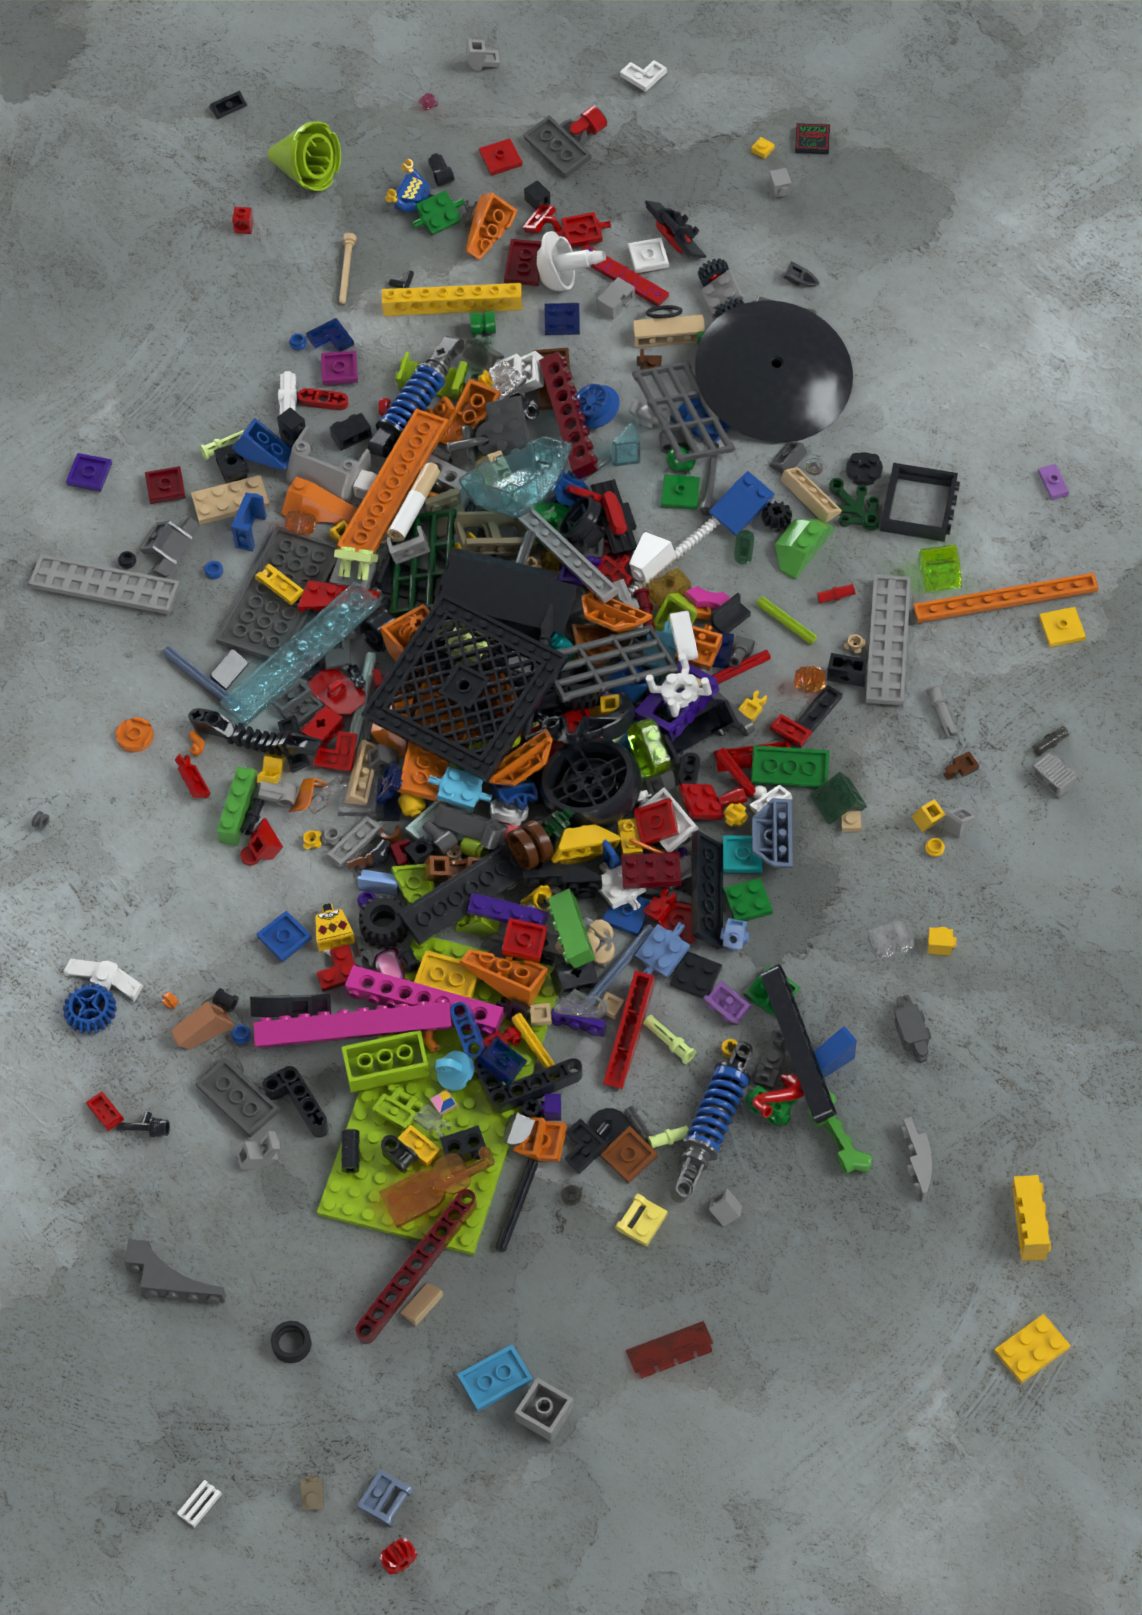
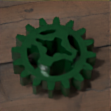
(558, 822)

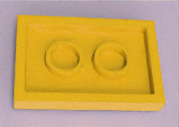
(446, 974)
(1032, 1348)

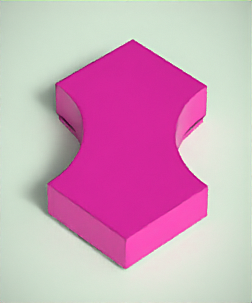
(701, 597)

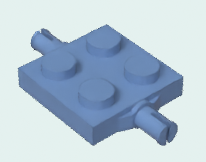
(663, 950)

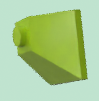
(674, 603)

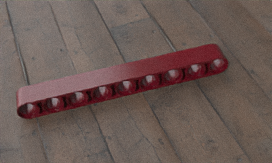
(415, 1275)

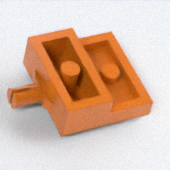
(707, 646)

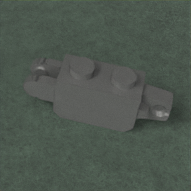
(911, 1028)

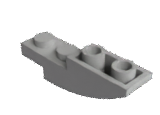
(920, 1158)

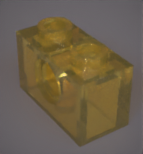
(674, 579)

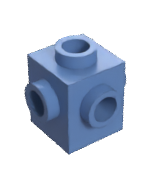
(735, 934)

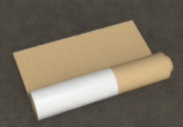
(413, 503)

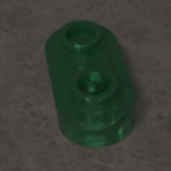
(744, 548)

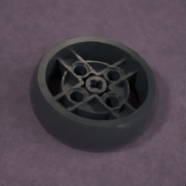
(591, 783)

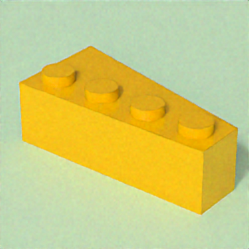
(1031, 1218)

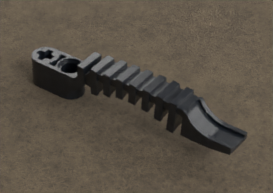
(215, 724)

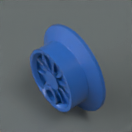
(598, 404)

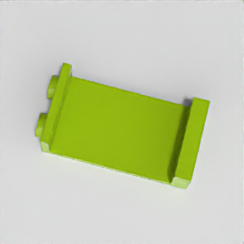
(454, 378)

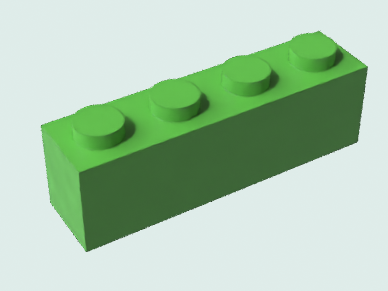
(237, 805)
(571, 929)

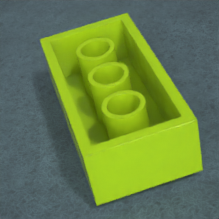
(385, 1061)

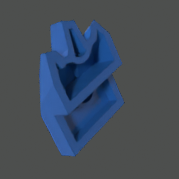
(564, 497)
(517, 794)

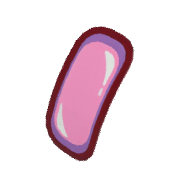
(389, 964)

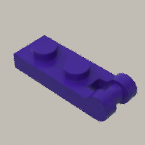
(591, 1025)

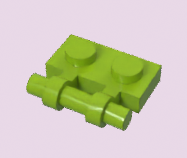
(396, 1112)

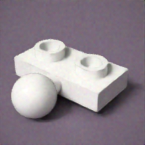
(762, 797)

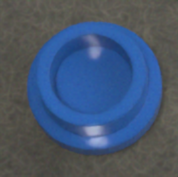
(297, 341)
(241, 1034)

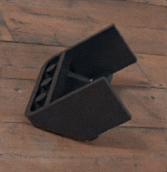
(713, 719)

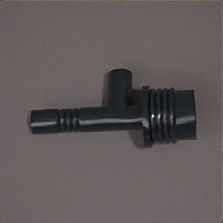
(154, 1125)

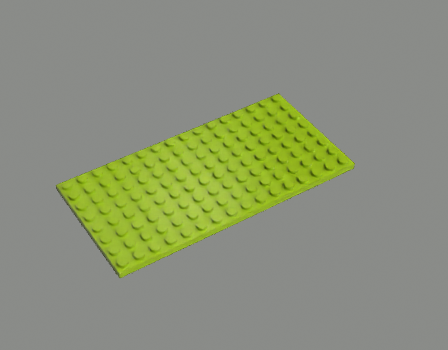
(357, 1196)

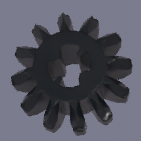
(776, 515)

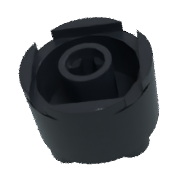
(371, 628)

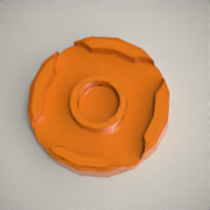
(134, 734)

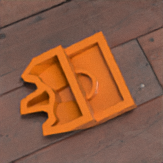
(544, 1141)

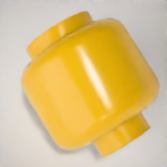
(411, 805)

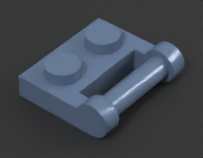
(378, 1495)

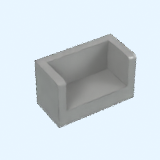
(409, 548)

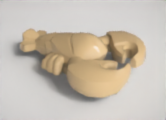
(601, 955)

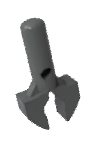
(362, 954)

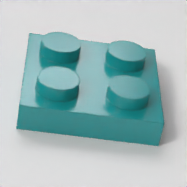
(739, 855)

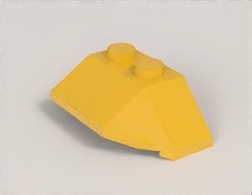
(582, 844)

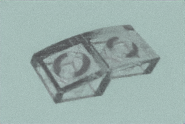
(586, 1053)

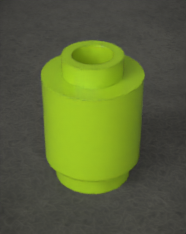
(473, 848)

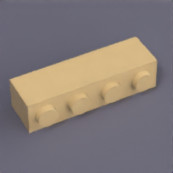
(667, 331)

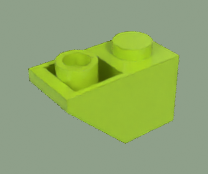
(477, 925)

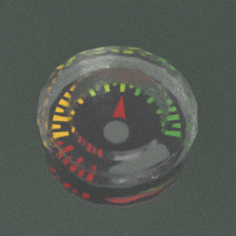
(814, 466)

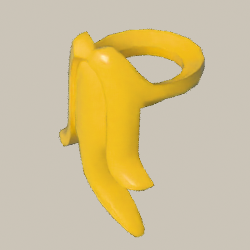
(539, 895)

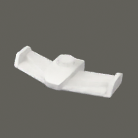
(104, 974)

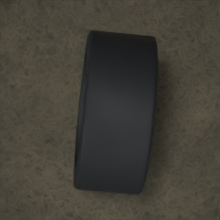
(289, 1326)

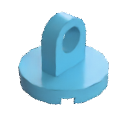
(454, 1070)

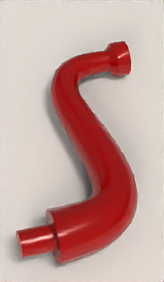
(792, 1092)

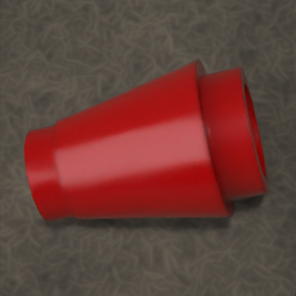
(734, 796)

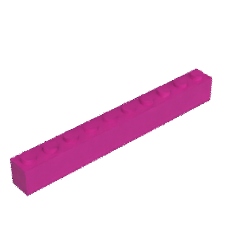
(353, 1024)

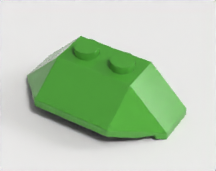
(800, 544)

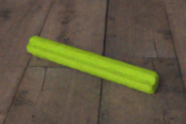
(786, 620)

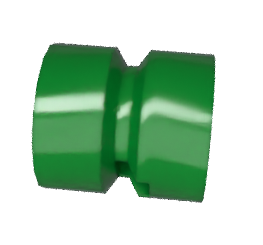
(482, 322)

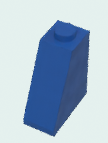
(836, 1051)

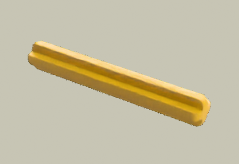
(533, 1042)

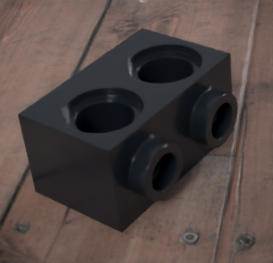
(461, 1141)

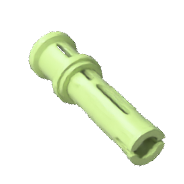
(208, 450)
(675, 1043)

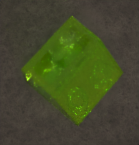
(940, 568)

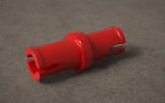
(836, 593)

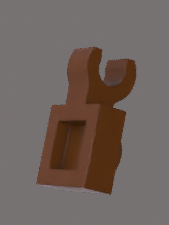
(962, 764)

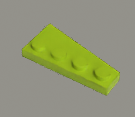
(412, 882)

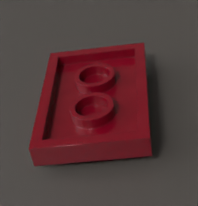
(522, 262)
(651, 870)

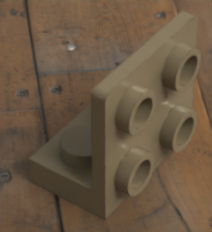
(443, 501)

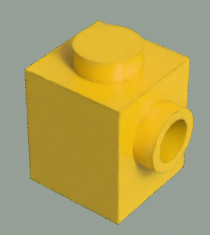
(928, 815)
(941, 941)

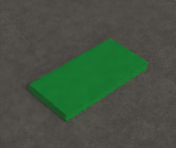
(789, 766)

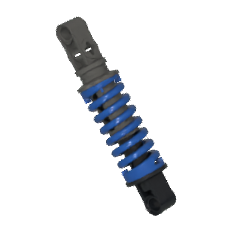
(416, 394)
(711, 1119)

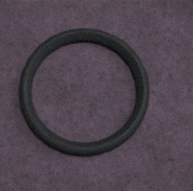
(680, 310)

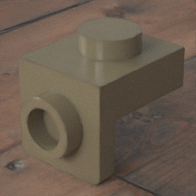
(312, 1493)

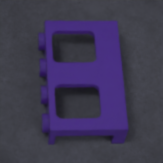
(655, 701)

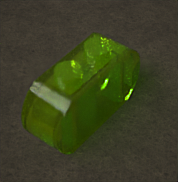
(648, 748)

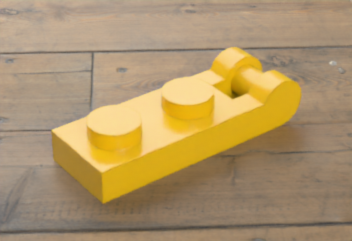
(279, 584)

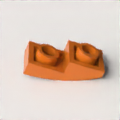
(443, 408)

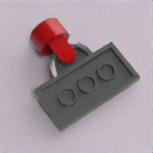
(564, 143)

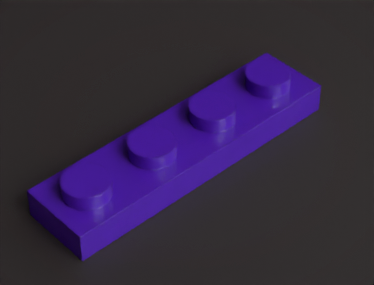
(503, 910)

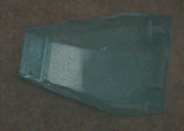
(519, 480)

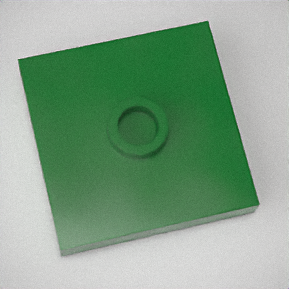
(680, 492)

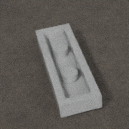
(354, 842)

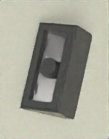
(789, 456)

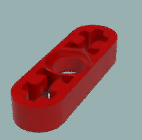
(335, 396)

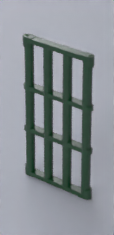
(431, 574)

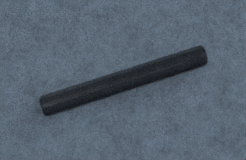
(516, 1205)

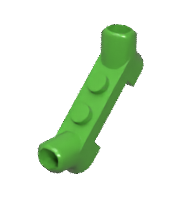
(847, 1157)

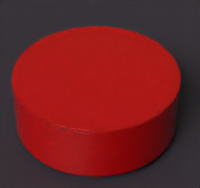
(248, 857)

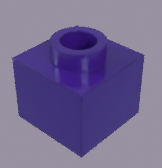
(551, 1107)

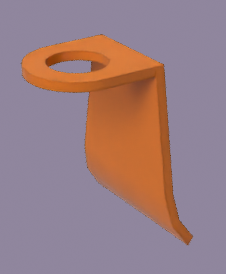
(305, 794)

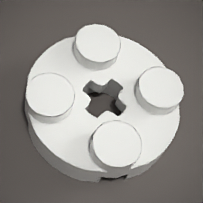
(507, 813)

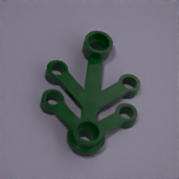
(856, 507)

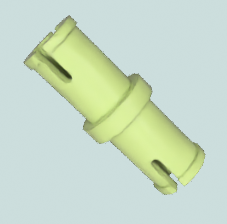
(668, 1137)

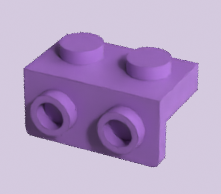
(728, 1003)

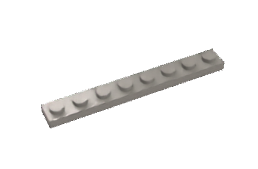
(569, 556)

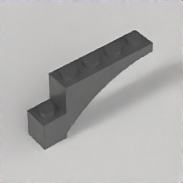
(163, 1281)

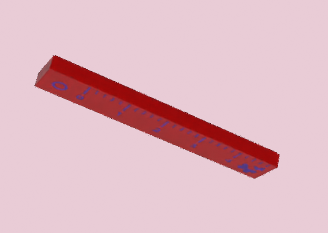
(643, 287)

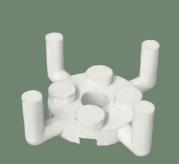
(676, 681)

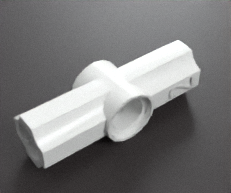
(287, 393)

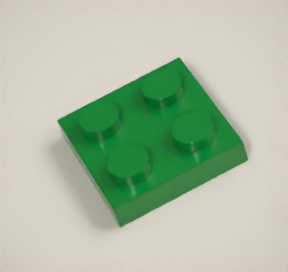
(748, 900)

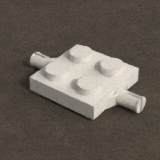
(613, 889)

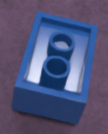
(262, 446)
(742, 503)

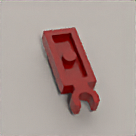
(192, 777)

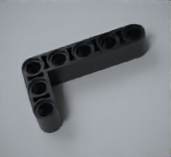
(525, 1084)

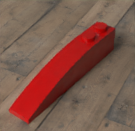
(629, 1029)

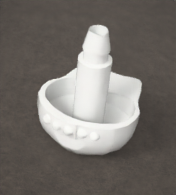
(558, 262)

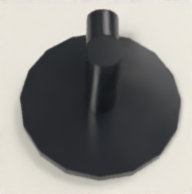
(608, 1124)

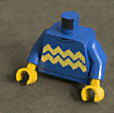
(410, 191)

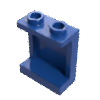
(250, 508)

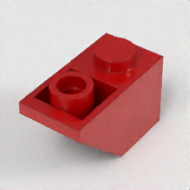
(264, 841)

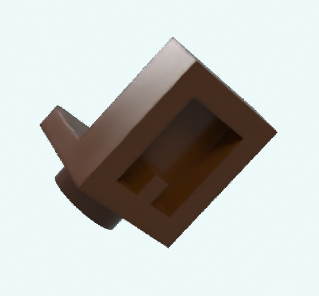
(648, 361)

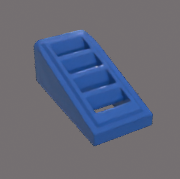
(610, 857)

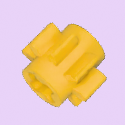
(735, 814)

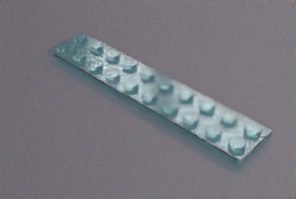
(300, 653)

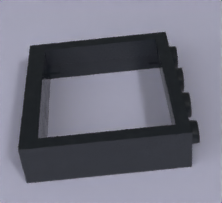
(922, 475)

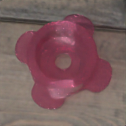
(428, 101)

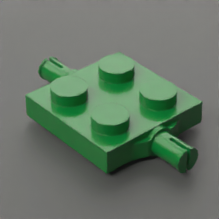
(438, 213)

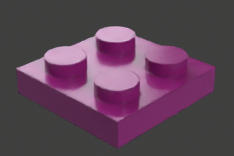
(339, 368)

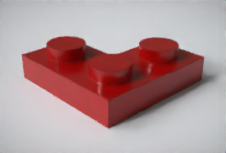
(340, 758)
(337, 975)

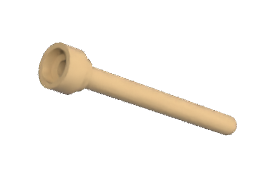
(349, 242)

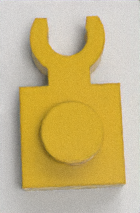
(753, 707)

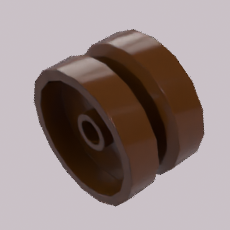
(530, 845)

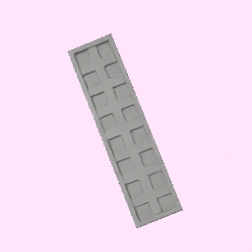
(104, 584)
(888, 640)

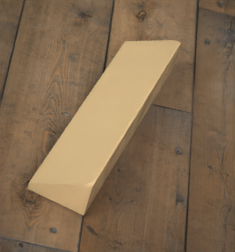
(810, 494)
(361, 776)

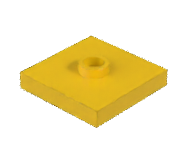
(1062, 627)

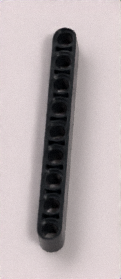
(798, 1044)

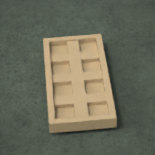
(225, 499)

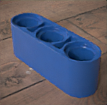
(461, 1022)

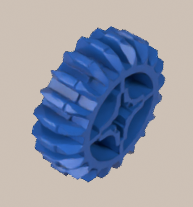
(87, 999)

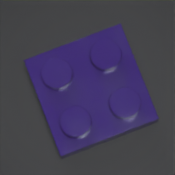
(89, 472)

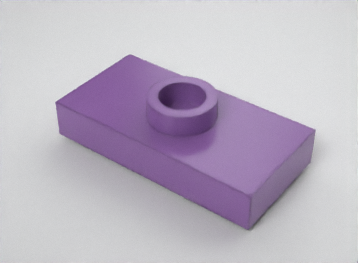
(1053, 481)

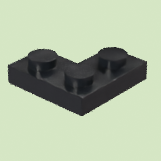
(589, 1146)

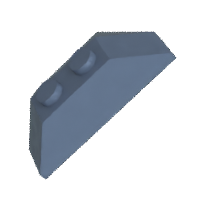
(773, 833)

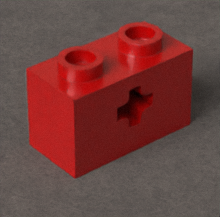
(324, 726)

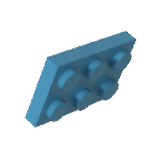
(495, 1378)

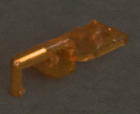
(412, 1196)

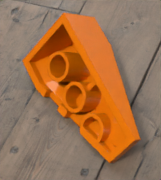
(508, 977)

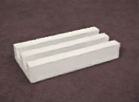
(210, 1489)

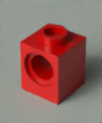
(242, 220)

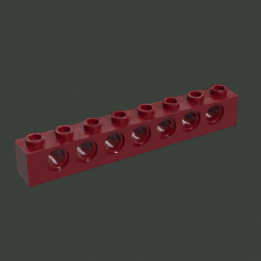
(568, 414)

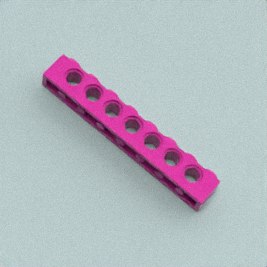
(398, 987)

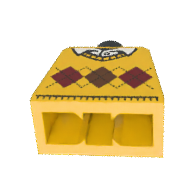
(332, 928)

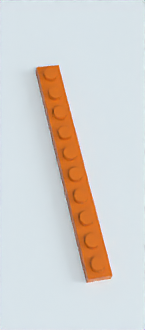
(1005, 597)

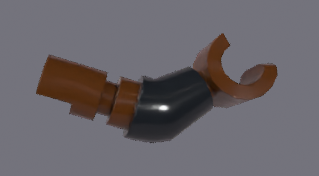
(379, 853)

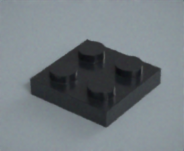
(696, 975)

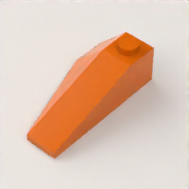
(489, 221)
(469, 410)
(312, 499)

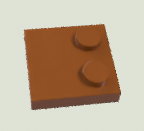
(629, 1154)

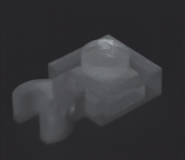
(430, 1119)

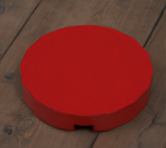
(583, 492)

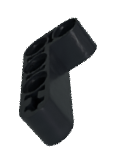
(301, 1102)

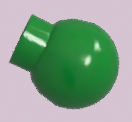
(675, 465)

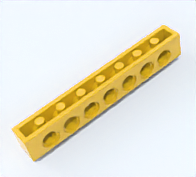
(451, 299)

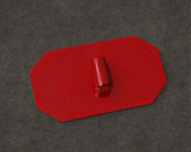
(337, 691)

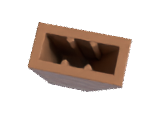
(201, 1026)

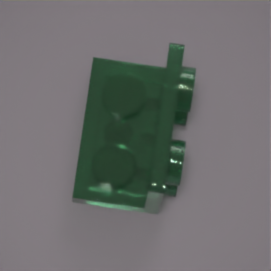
(837, 798)

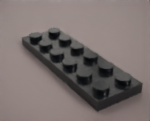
(707, 889)

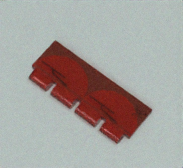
(670, 1346)

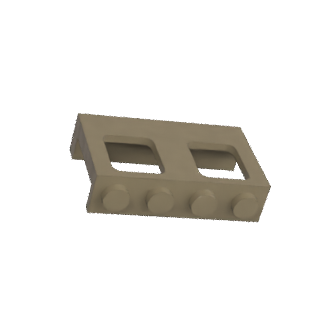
(493, 542)

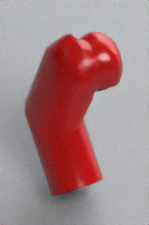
(383, 405)

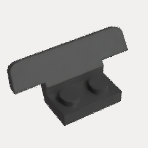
(169, 543)

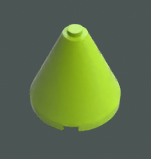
(308, 155)

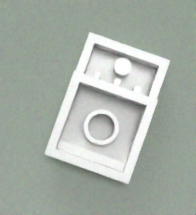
(530, 367)

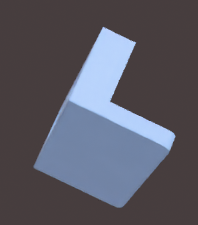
(377, 882)

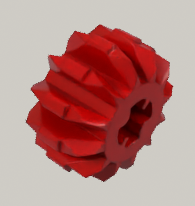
(398, 1556)

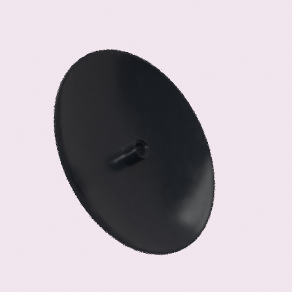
(766, 401)

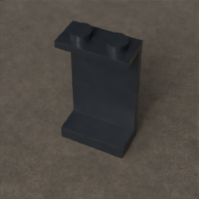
(383, 581)

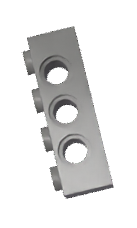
(448, 476)

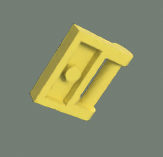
(647, 1223)

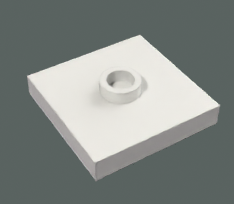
(648, 255)

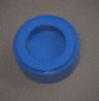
(213, 570)

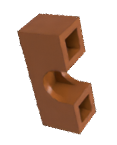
(442, 869)

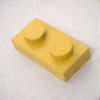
(424, 1148)

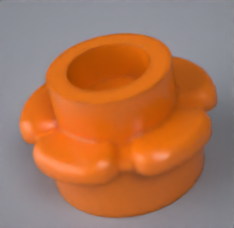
(169, 1000)

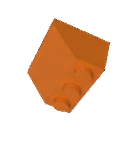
(393, 633)

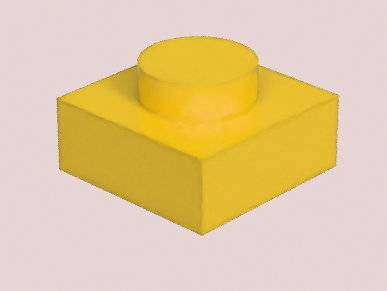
(762, 147)

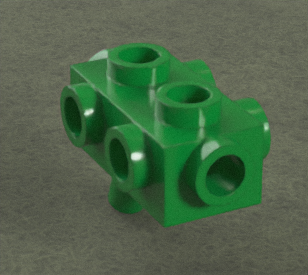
(781, 1110)

